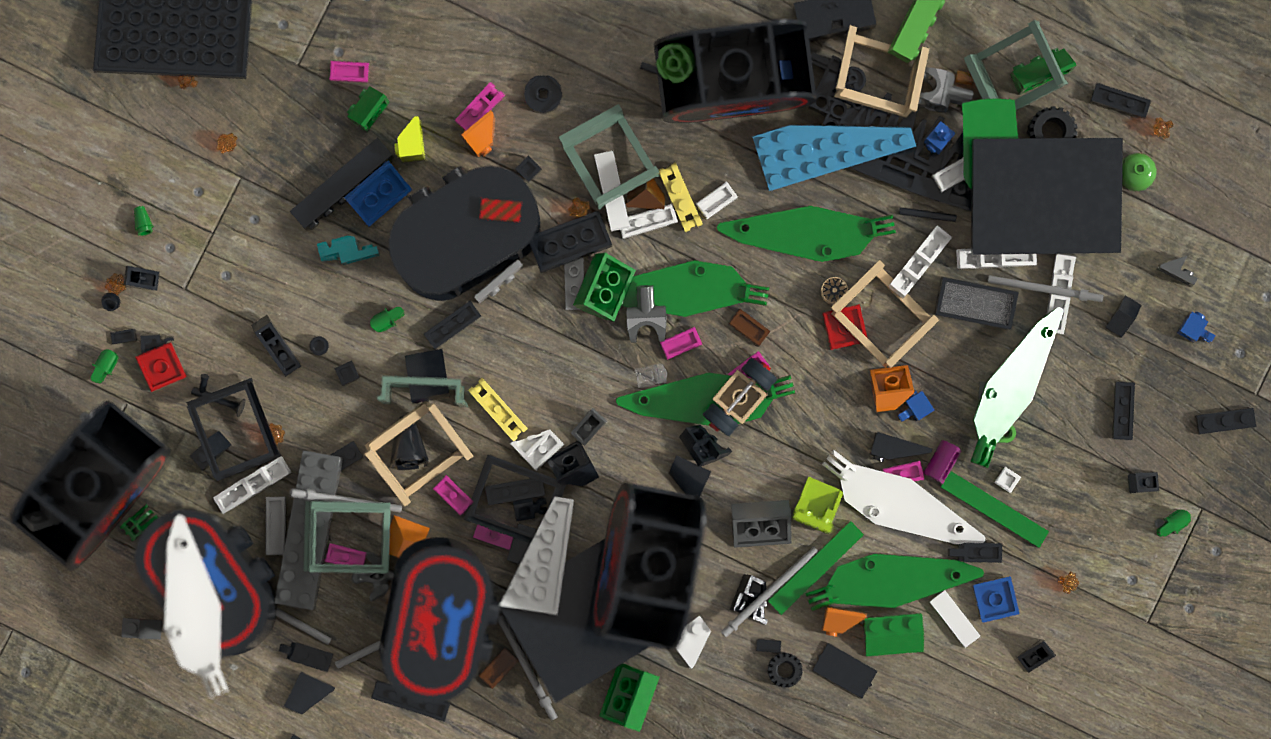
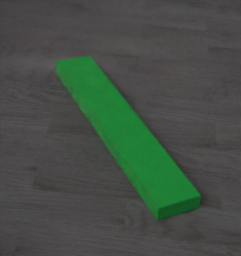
(994, 509)
(815, 567)

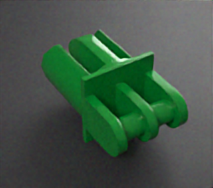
(386, 319)
(104, 365)
(138, 523)
(1174, 523)

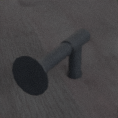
(237, 406)

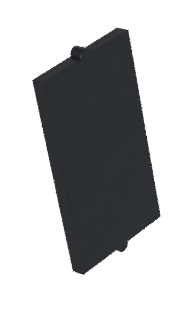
(845, 670)

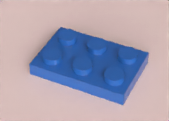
(378, 193)

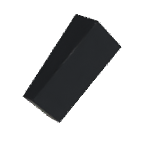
(123, 336)
(768, 646)

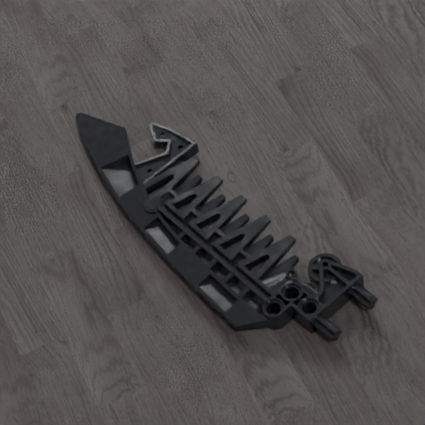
(956, 196)

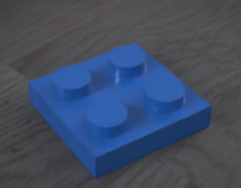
(996, 599)

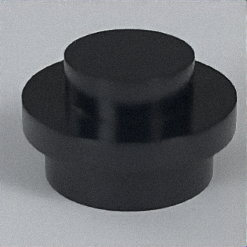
(110, 301)
(319, 345)

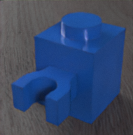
(939, 138)
(1194, 326)
(918, 406)

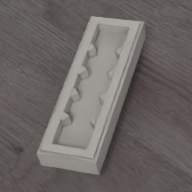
(504, 277)
(573, 279)
(275, 525)

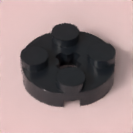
(543, 83)

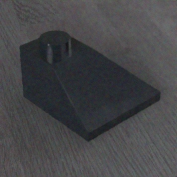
(573, 465)

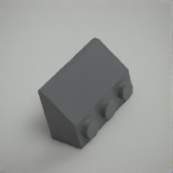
(761, 523)

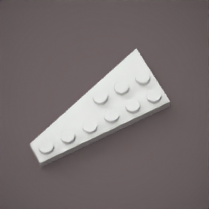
(540, 573)

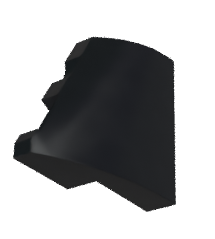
(702, 445)
(689, 476)
(749, 590)
(307, 693)

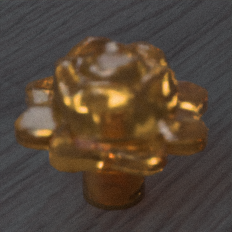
(186, 82)
(1162, 127)
(226, 142)
(579, 207)
(115, 284)
(277, 432)
(1069, 582)

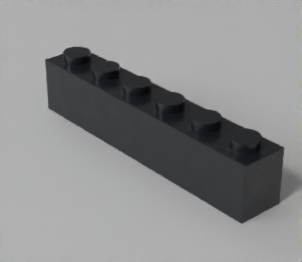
(333, 190)

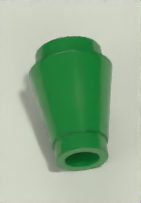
(142, 221)

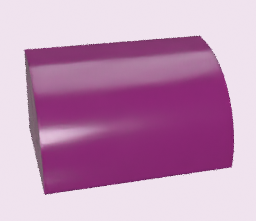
(942, 461)

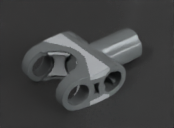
(942, 91)
(646, 314)

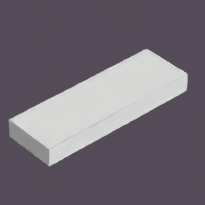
(649, 221)
(954, 619)

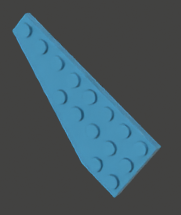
(809, 151)

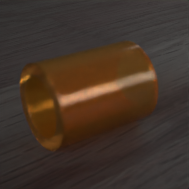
(964, 78)

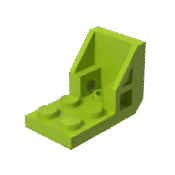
(817, 505)

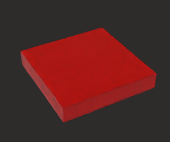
(837, 334)
(161, 366)

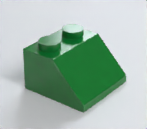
(368, 108)

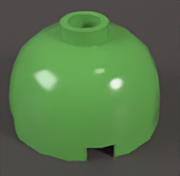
(676, 62)
(1138, 172)

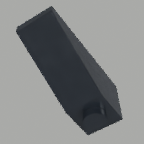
(275, 345)
(891, 447)

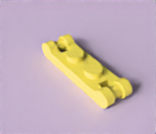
(680, 197)
(497, 409)

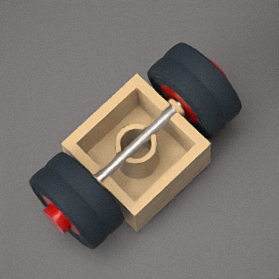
(739, 396)

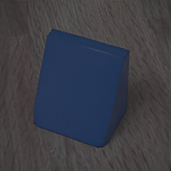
(785, 71)

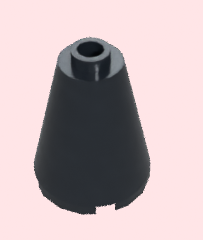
(408, 449)

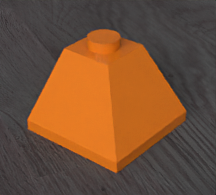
(480, 135)
(891, 387)
(403, 534)
(839, 621)

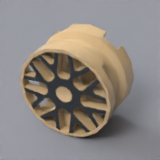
(833, 290)

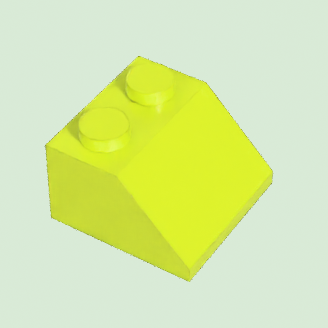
(410, 142)

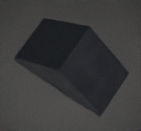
(141, 278)
(1123, 316)
(1036, 655)

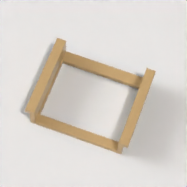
(914, 87)
(878, 271)
(398, 427)

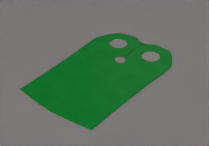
(986, 121)

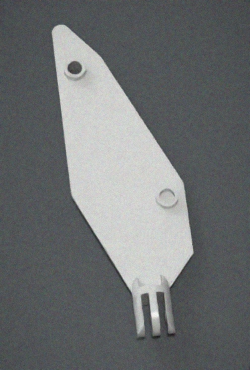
(899, 503)
(192, 609)

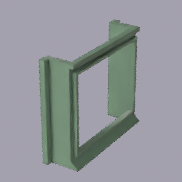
(984, 83)
(591, 128)
(403, 382)
(310, 529)

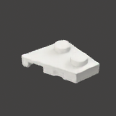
(538, 448)
(694, 641)

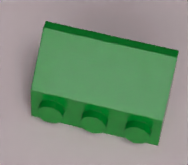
(1037, 72)
(604, 287)
(893, 634)
(629, 696)

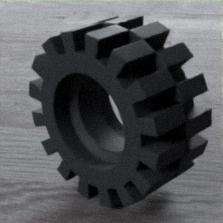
(773, 670)

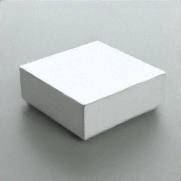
(1007, 479)

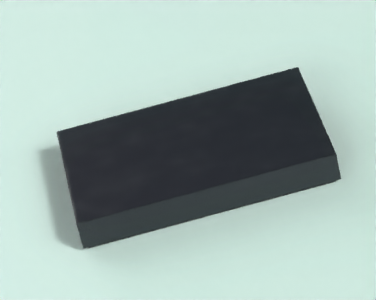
(427, 365)

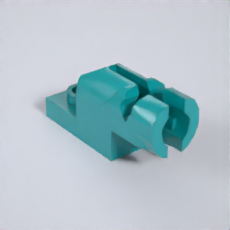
(347, 249)

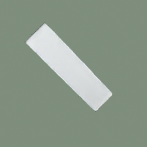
(609, 180)
(968, 261)
(920, 262)
(1063, 278)
(252, 485)

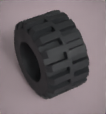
(1054, 115)

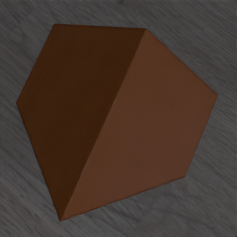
(646, 196)

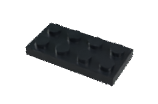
(570, 241)

